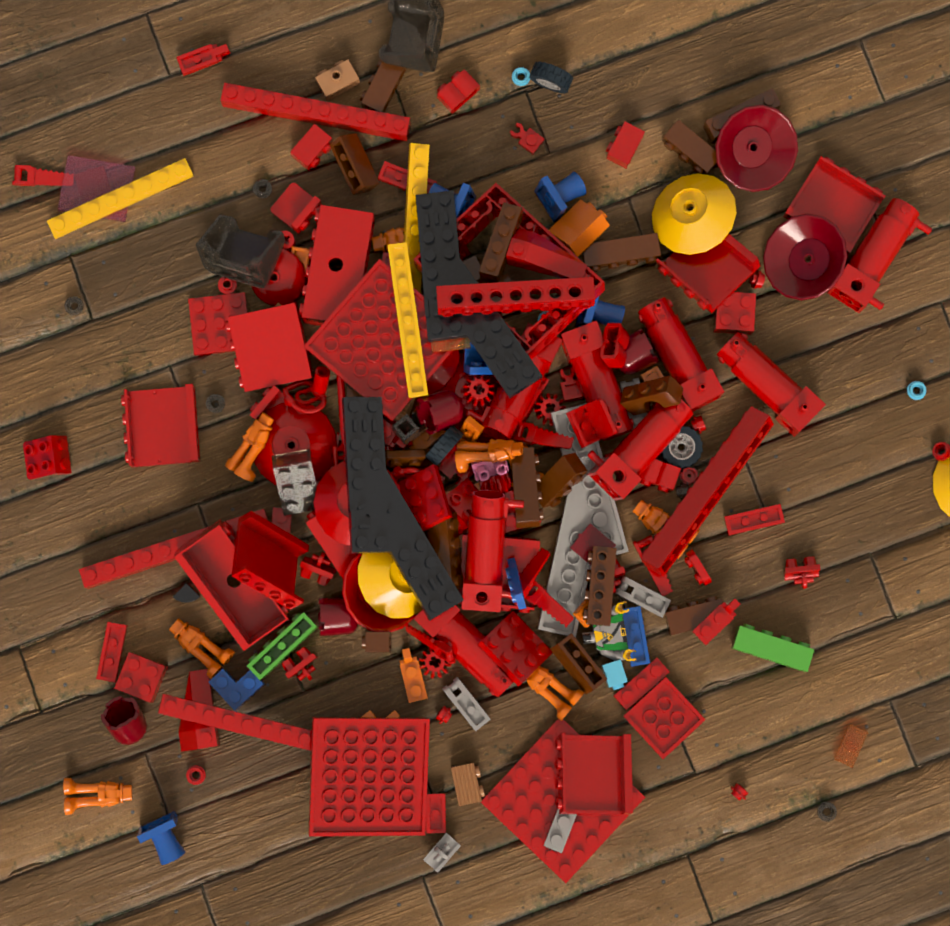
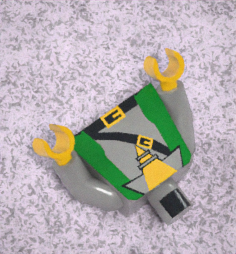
(611, 640)

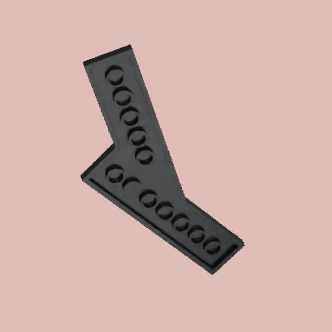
(443, 267)
(381, 516)

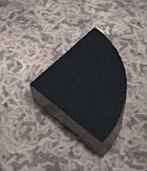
(186, 594)

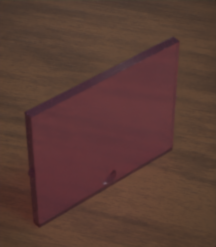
(90, 179)

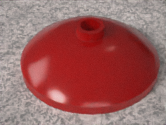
(289, 281)

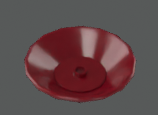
(773, 152)
(788, 253)

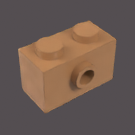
(337, 79)

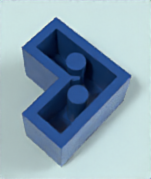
(236, 692)

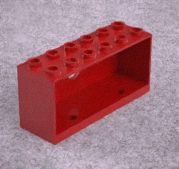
(339, 235)
(242, 609)

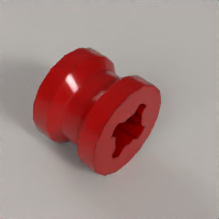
(288, 242)

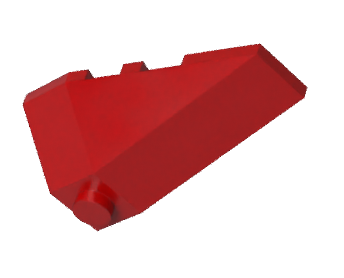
(540, 255)
(193, 734)

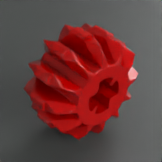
(485, 388)
(543, 406)
(497, 483)
(431, 667)

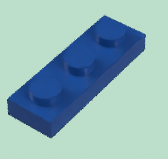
(515, 584)
(636, 636)

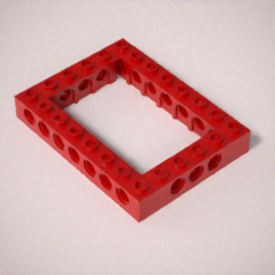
(475, 220)

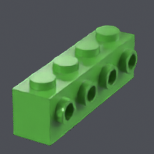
(771, 648)
(277, 650)

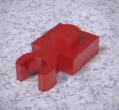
(529, 140)
(570, 388)

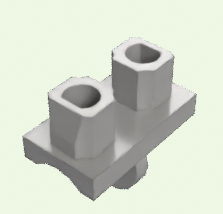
(442, 852)

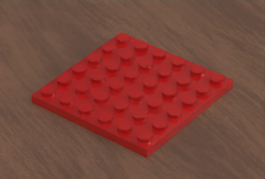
(364, 342)
(368, 776)
(527, 806)

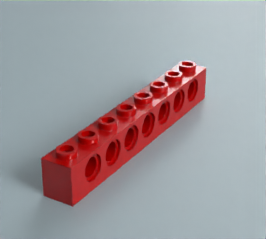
(523, 289)

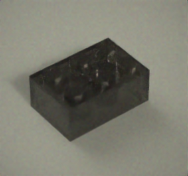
(295, 481)

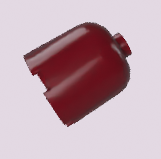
(638, 354)
(440, 410)
(334, 617)
(124, 720)

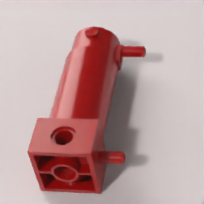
(876, 255)
(680, 354)
(594, 376)
(770, 383)
(506, 413)
(638, 449)
(485, 551)
(464, 637)

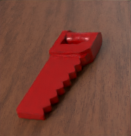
(37, 177)
(541, 437)
(532, 570)
(661, 582)
(549, 604)
(440, 648)

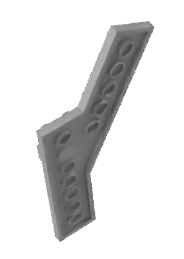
(582, 506)

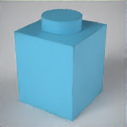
(615, 674)

